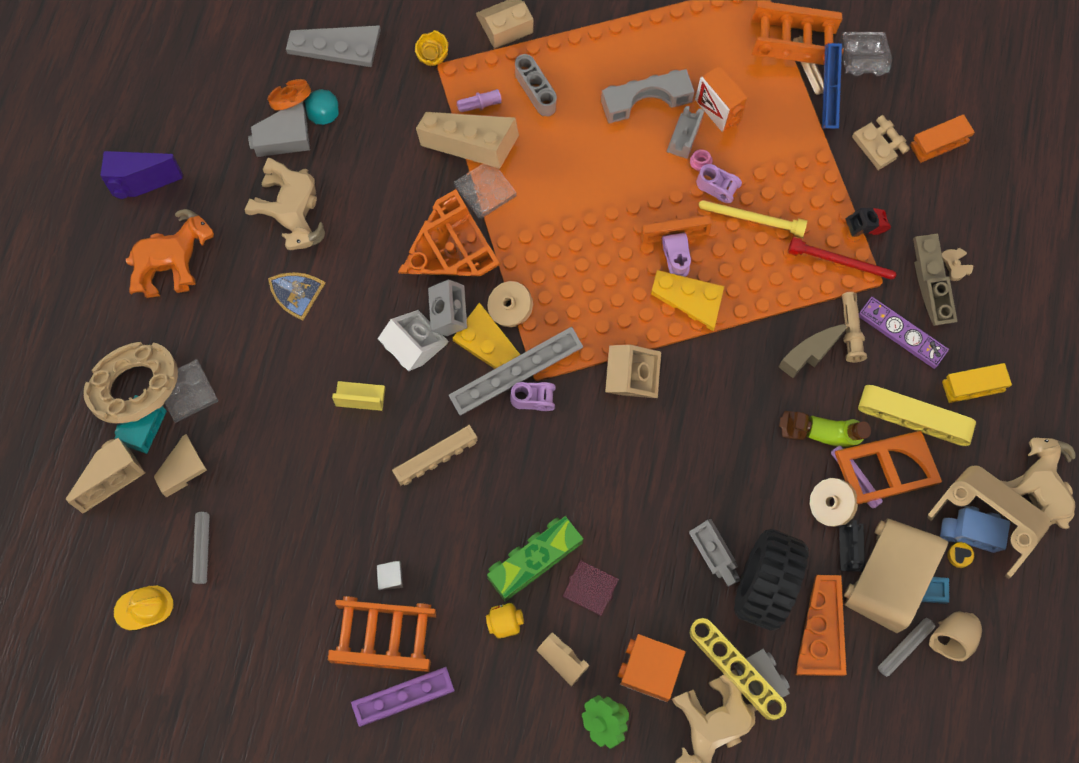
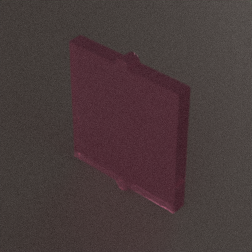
(590, 588)

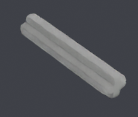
(200, 554)
(906, 647)

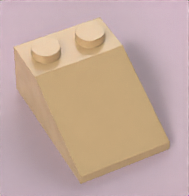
(105, 474)

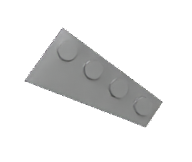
(341, 45)

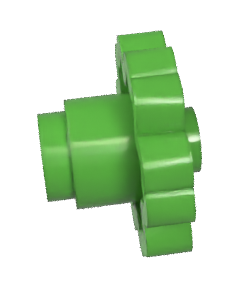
(605, 721)

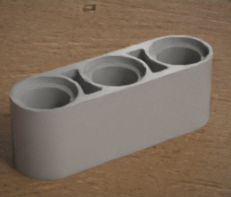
(535, 76)

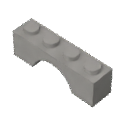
(672, 88)

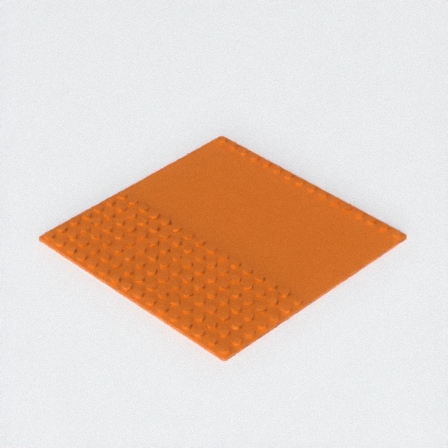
(596, 183)

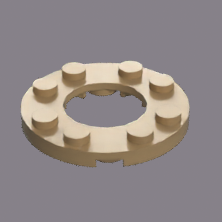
(98, 390)

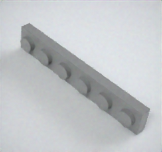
(515, 371)

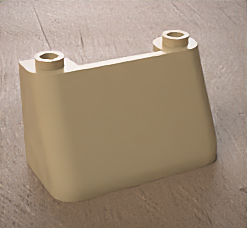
(896, 575)

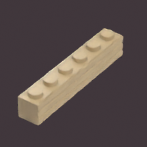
(438, 453)

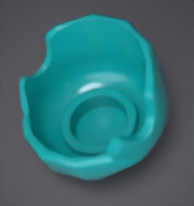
(321, 106)

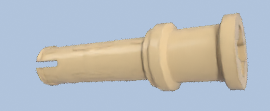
(853, 337)

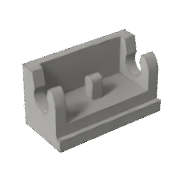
(685, 132)

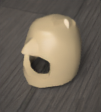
(964, 636)

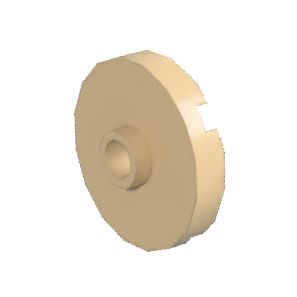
(518, 310)
(844, 506)

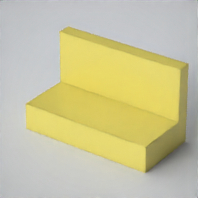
(359, 395)

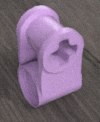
(720, 182)
(677, 252)
(535, 396)

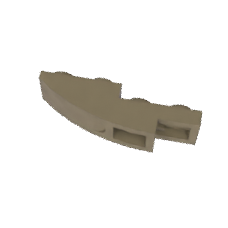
(933, 281)

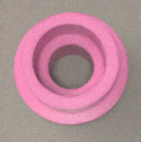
(700, 155)

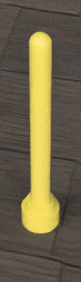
(796, 227)

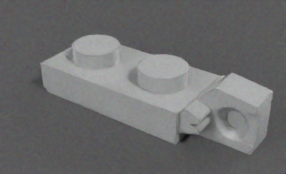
(715, 552)

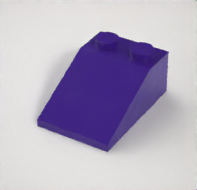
(138, 173)

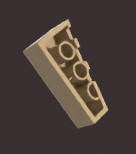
(469, 136)

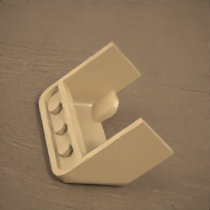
(1030, 520)

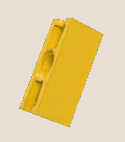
(976, 383)

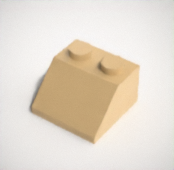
(506, 22)
(633, 371)

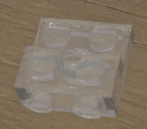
(866, 53)

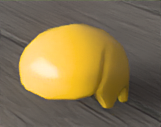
(431, 48)

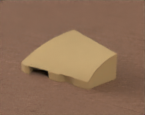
(179, 467)
(562, 659)

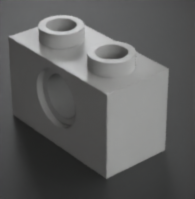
(447, 308)

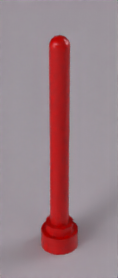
(798, 246)

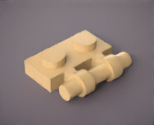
(876, 147)

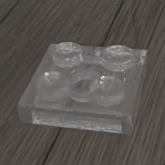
(485, 189)
(190, 392)

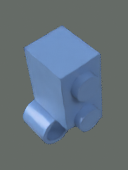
(977, 529)

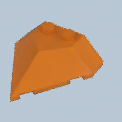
(450, 243)

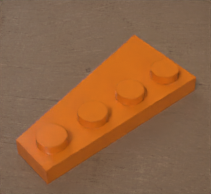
(823, 635)

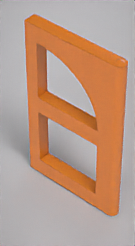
(910, 444)

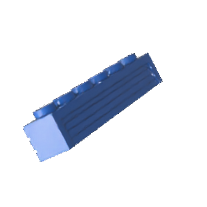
(832, 86)

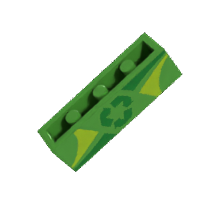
(535, 558)

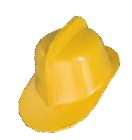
(143, 607)

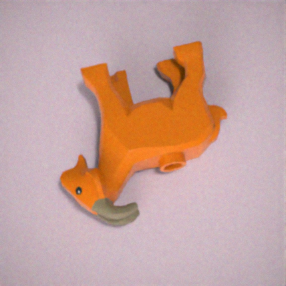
(167, 253)

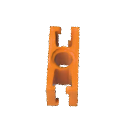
(942, 138)

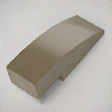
(811, 350)

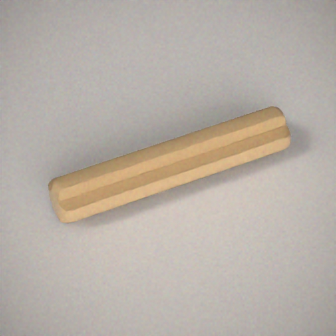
(812, 73)

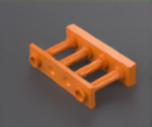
(793, 17)
(368, 655)

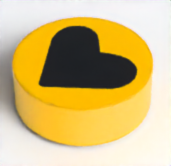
(960, 555)

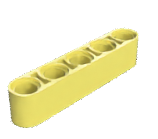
(917, 415)
(749, 675)

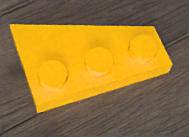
(692, 296)
(485, 339)

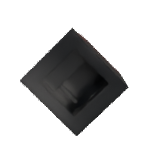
(868, 221)

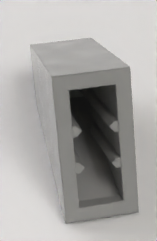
(281, 133)

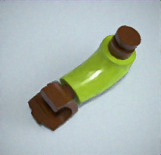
(835, 433)

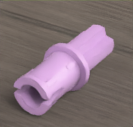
(479, 101)

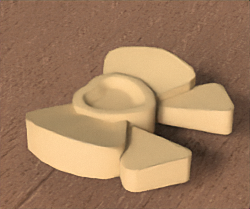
(953, 264)

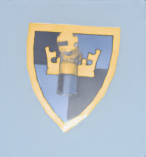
(295, 292)

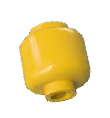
(504, 620)

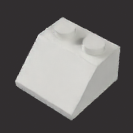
(411, 339)

